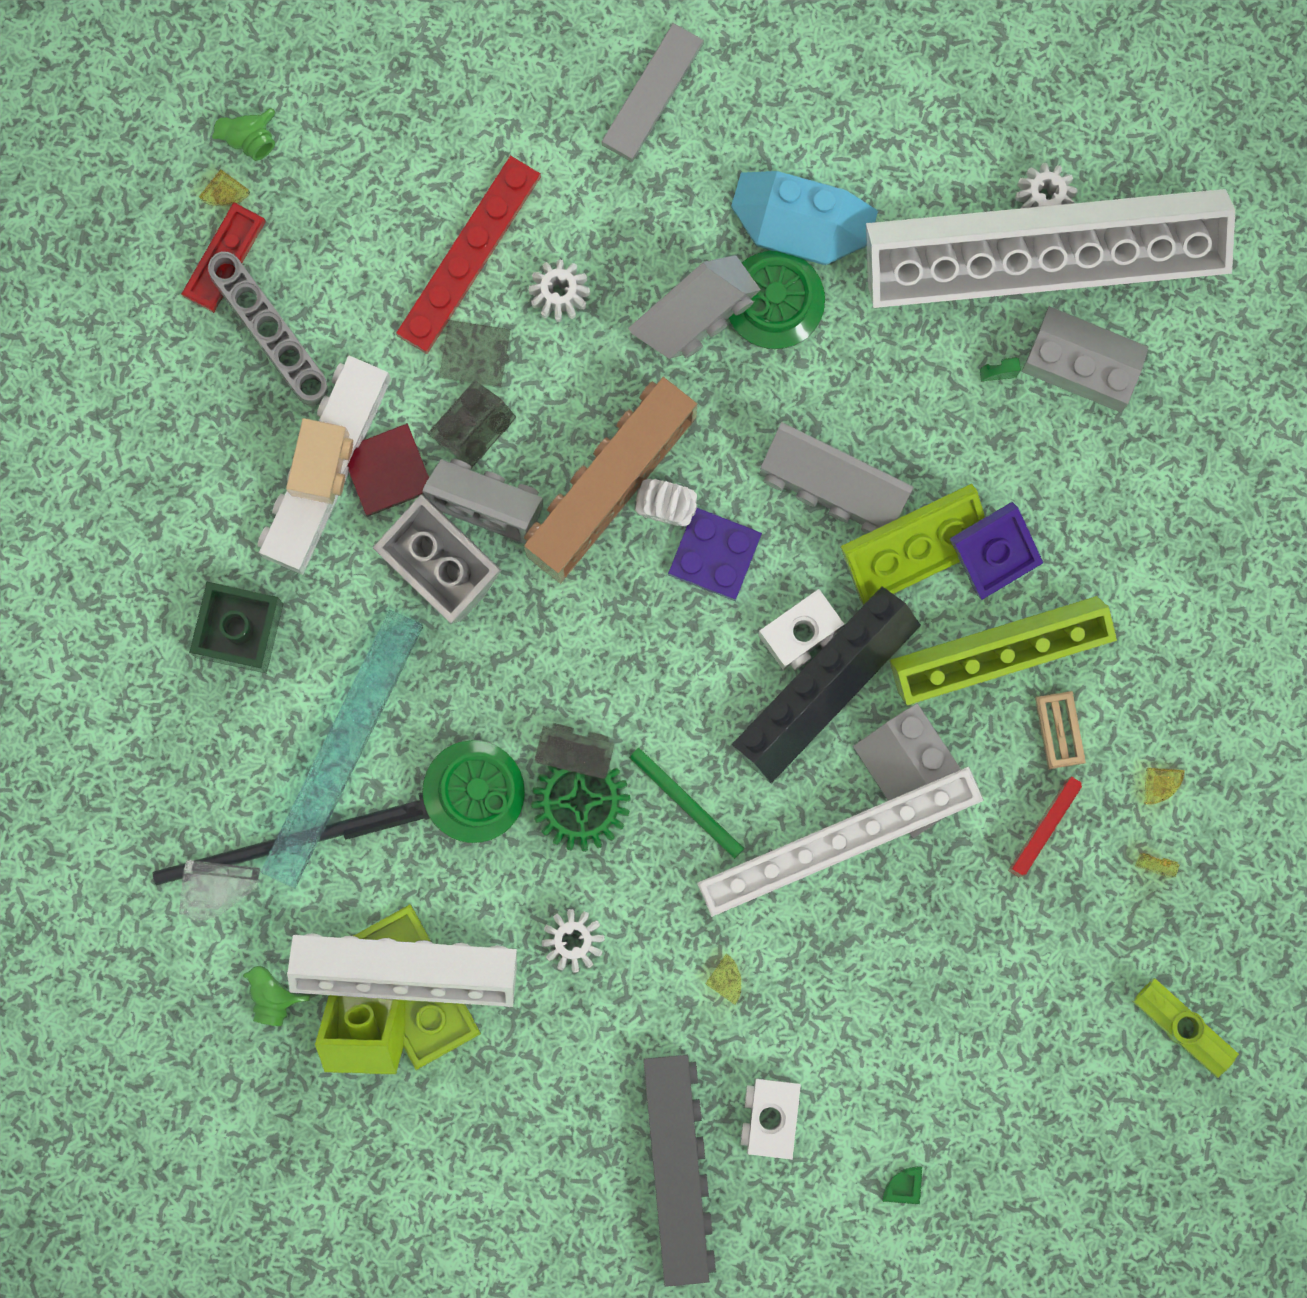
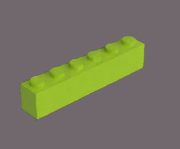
(1003, 650)

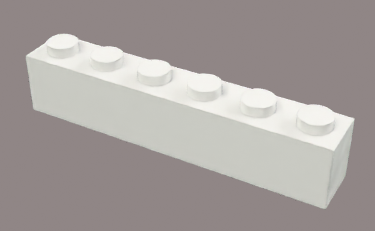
(300, 520)
(402, 970)

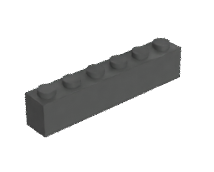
(677, 1170)

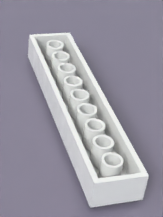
(1050, 248)

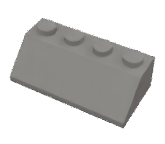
(833, 480)

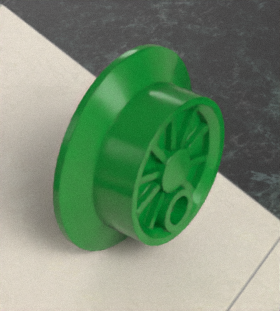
(787, 304)
(473, 791)

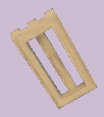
(1054, 699)

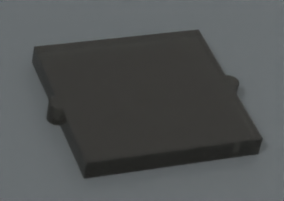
(474, 353)

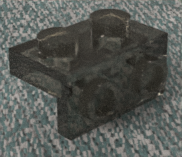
(472, 424)
(575, 752)

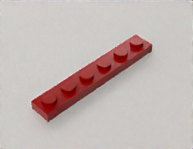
(468, 254)

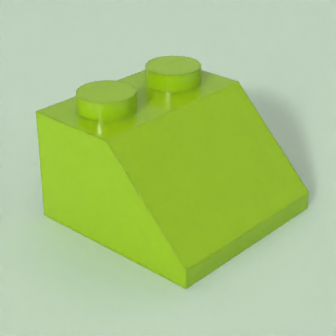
(361, 1035)

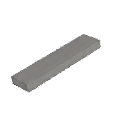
(652, 92)

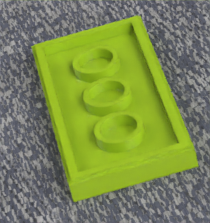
(912, 544)
(429, 1027)

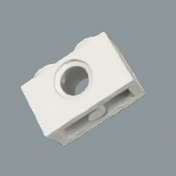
(811, 611)
(779, 1140)

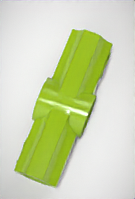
(1203, 1044)

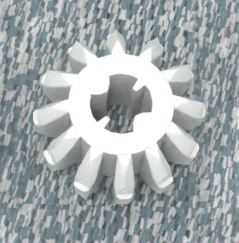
(1052, 181)
(552, 301)
(666, 502)
(569, 928)

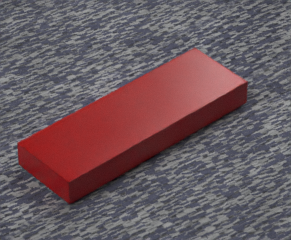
(234, 236)
(1045, 827)

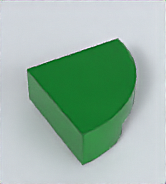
(1007, 369)
(904, 1186)

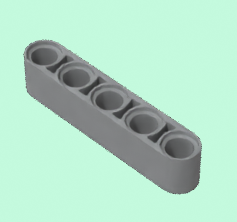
(262, 312)

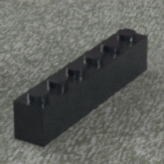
(826, 684)

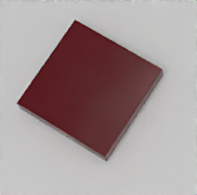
(387, 470)

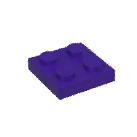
(996, 550)
(715, 554)

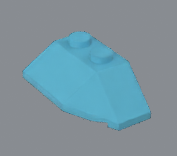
(801, 216)

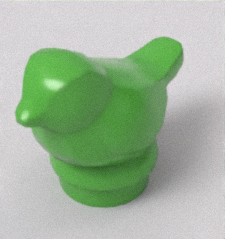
(247, 133)
(270, 997)

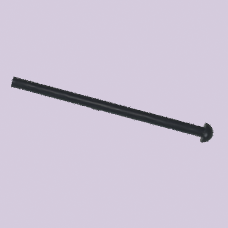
(349, 828)

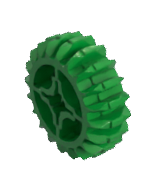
(583, 833)

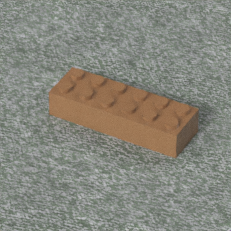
(611, 479)

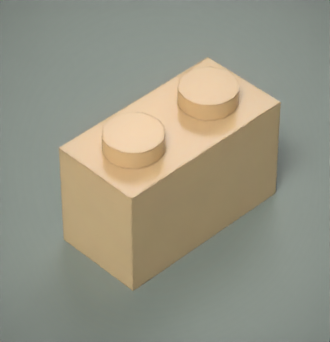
(319, 461)

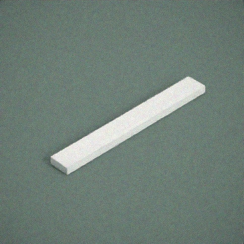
(840, 841)

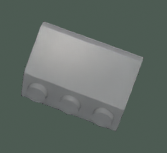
(697, 307)
(1086, 359)
(483, 499)
(438, 560)
(906, 756)

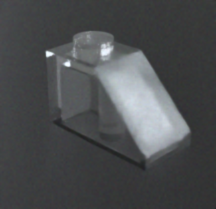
(214, 888)

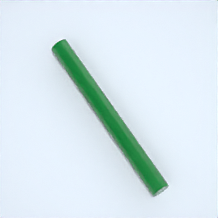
(687, 803)

